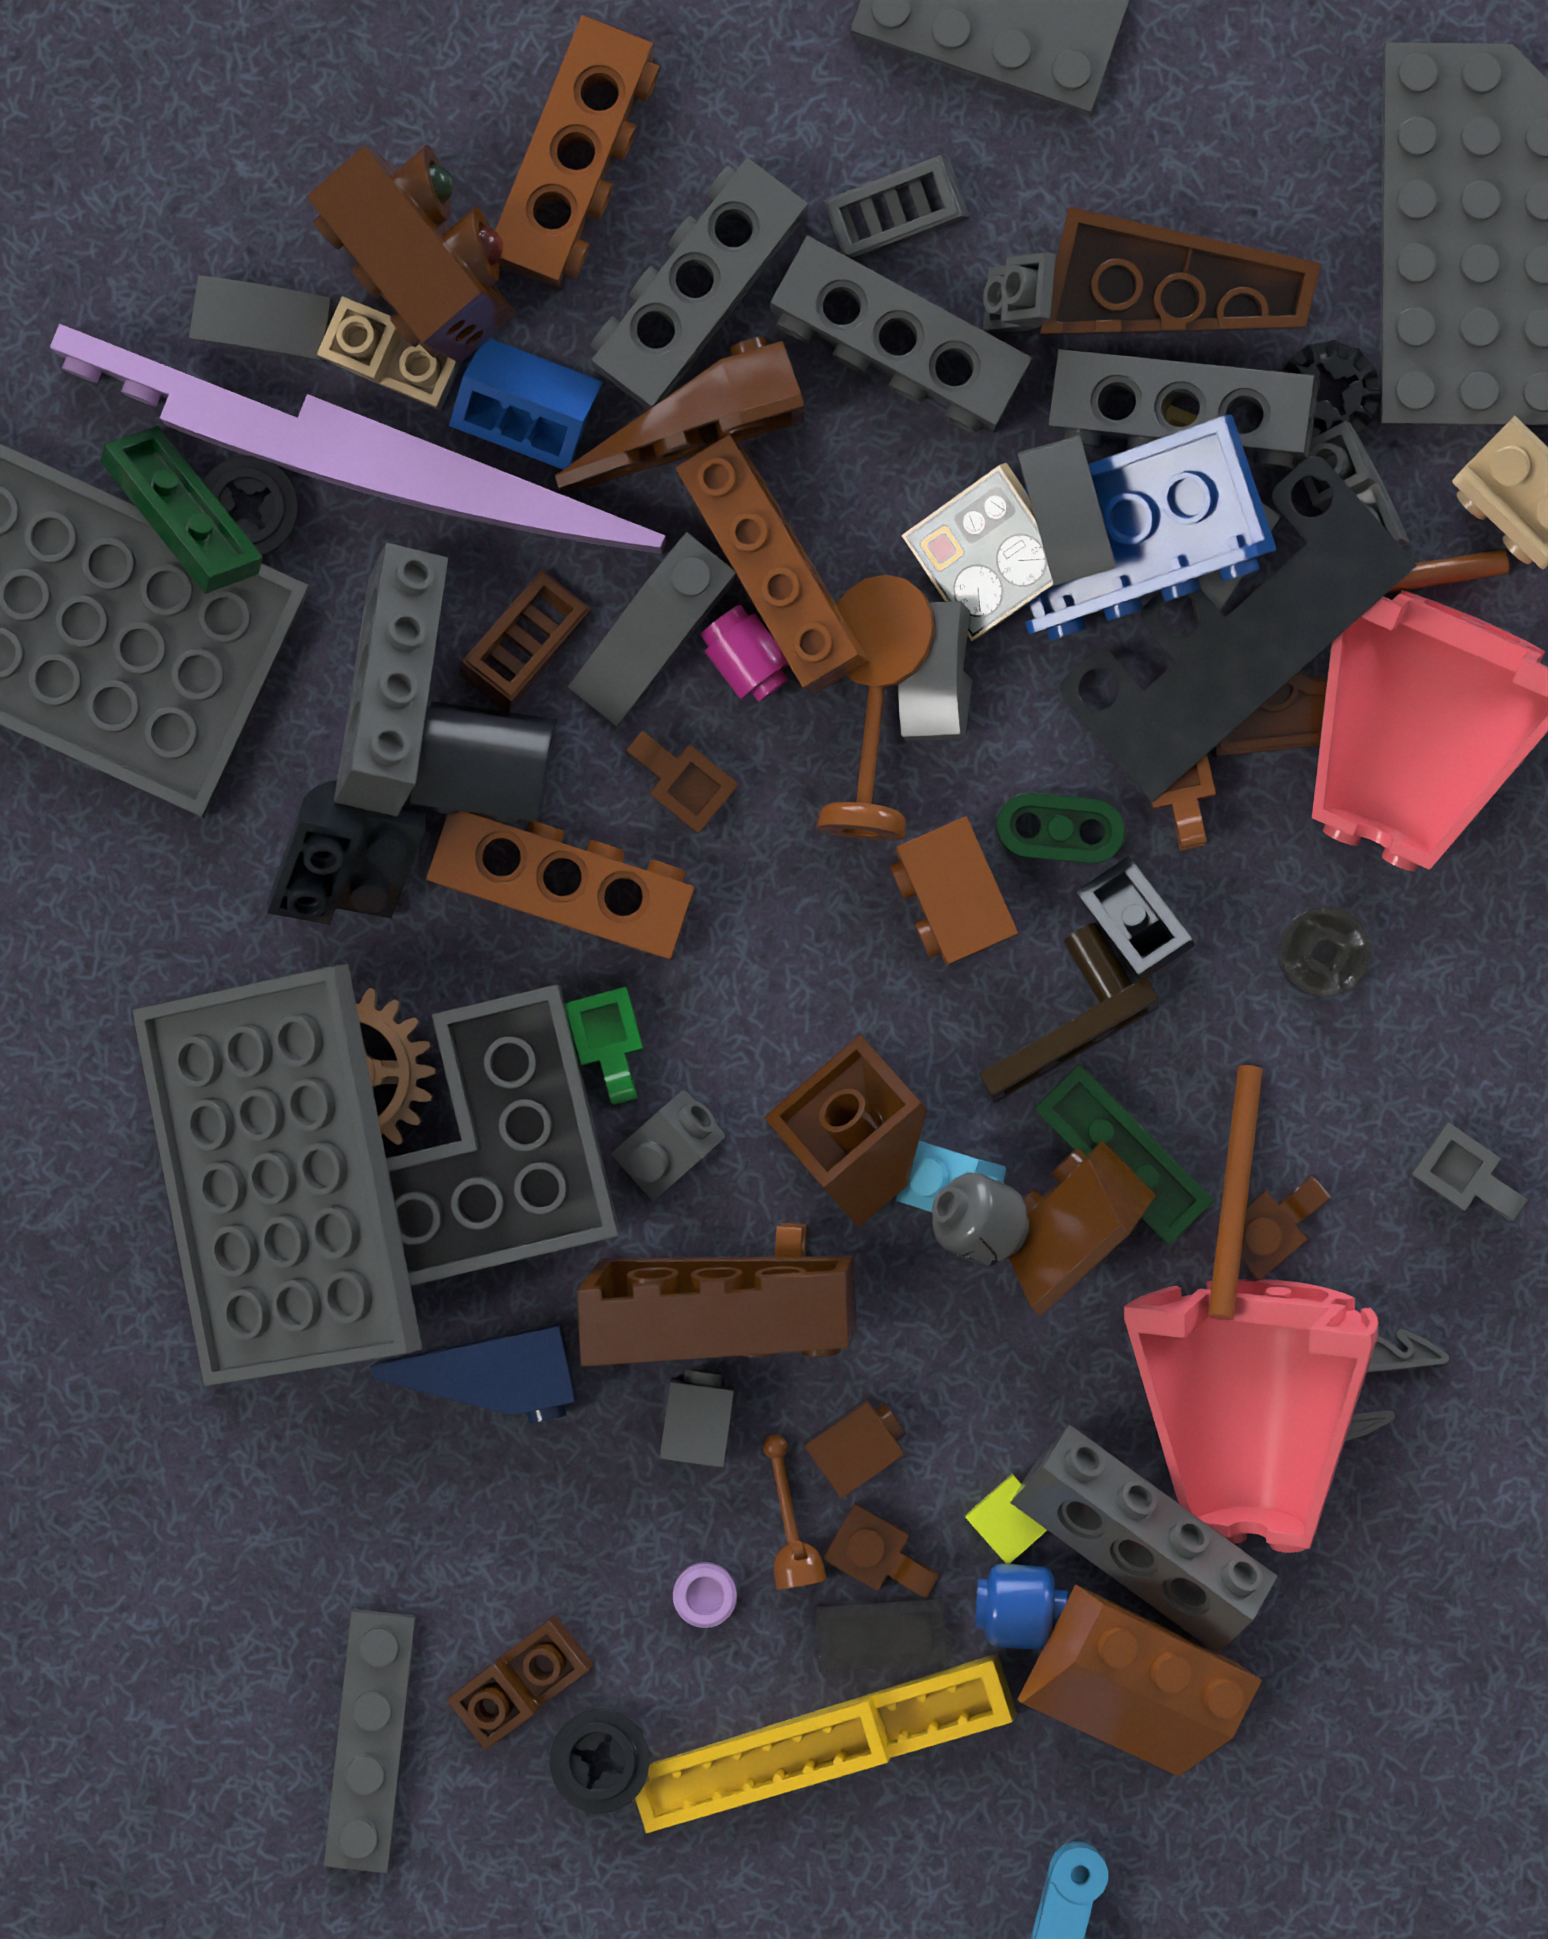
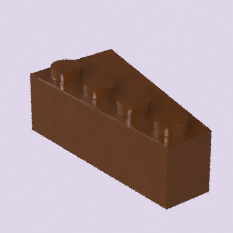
(1159, 280)
(715, 1308)

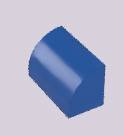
(525, 403)

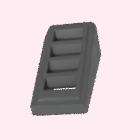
(945, 179)

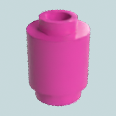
(745, 654)

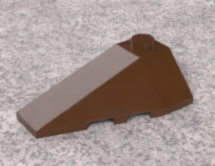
(736, 396)

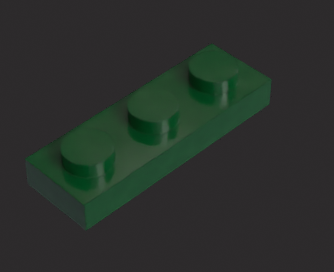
(181, 509)
(1087, 1114)

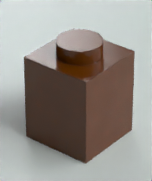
(856, 1446)

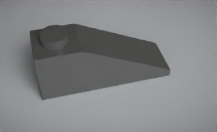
(653, 629)

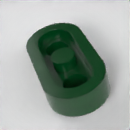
(1059, 828)

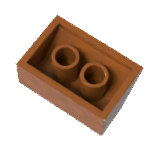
(1138, 1684)

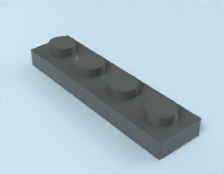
(369, 1741)

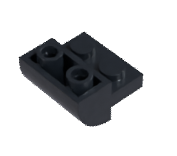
(484, 762)
(344, 859)

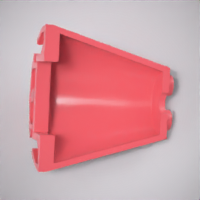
(1423, 725)
(1253, 1402)

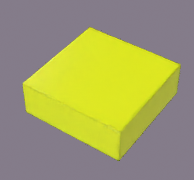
(1003, 1524)

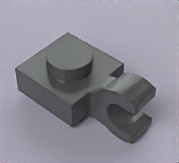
(1462, 1170)

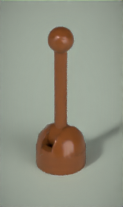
(796, 1561)

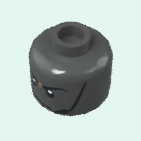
(980, 1219)

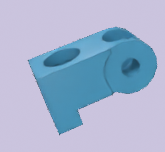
(1072, 1883)

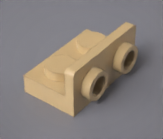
(1511, 489)

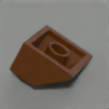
(853, 1129)

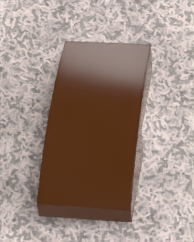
(520, 1682)

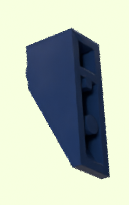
(501, 1373)

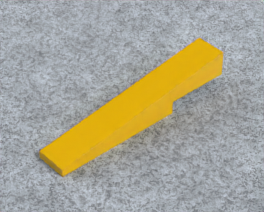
(827, 1743)

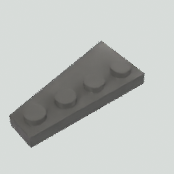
(1026, 45)

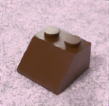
(1077, 1222)

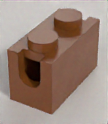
(953, 891)

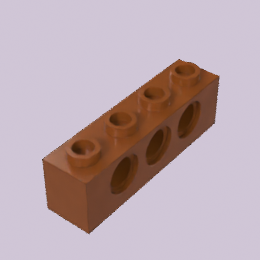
(593, 57)
(772, 564)
(651, 929)

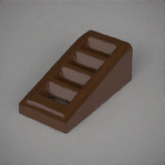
(488, 681)

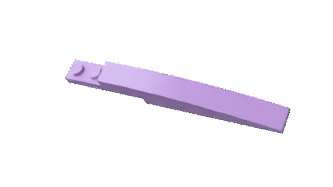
(349, 450)

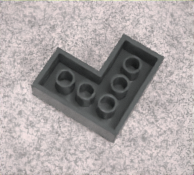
(528, 1152)

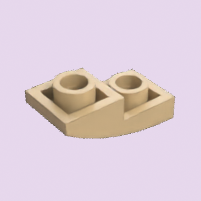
(374, 349)

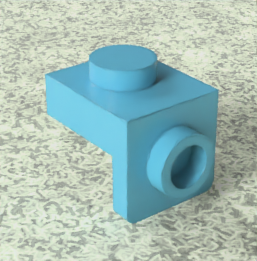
(936, 1168)

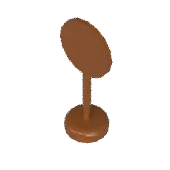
(896, 635)

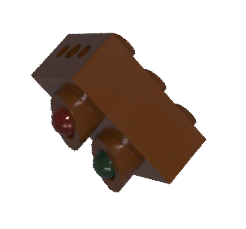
(409, 256)

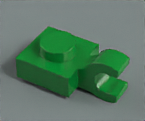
(605, 1033)

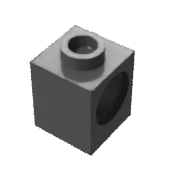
(697, 1419)

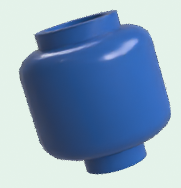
(1018, 1606)

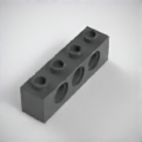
(743, 194)
(825, 273)
(1088, 379)
(391, 680)
(1144, 1539)

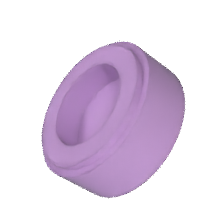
(704, 1594)

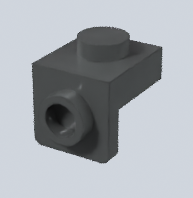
(669, 1144)

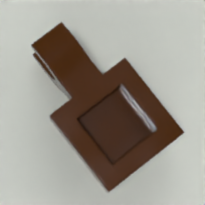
(687, 785)
(1272, 1228)
(871, 1550)

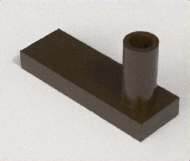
(1118, 1007)

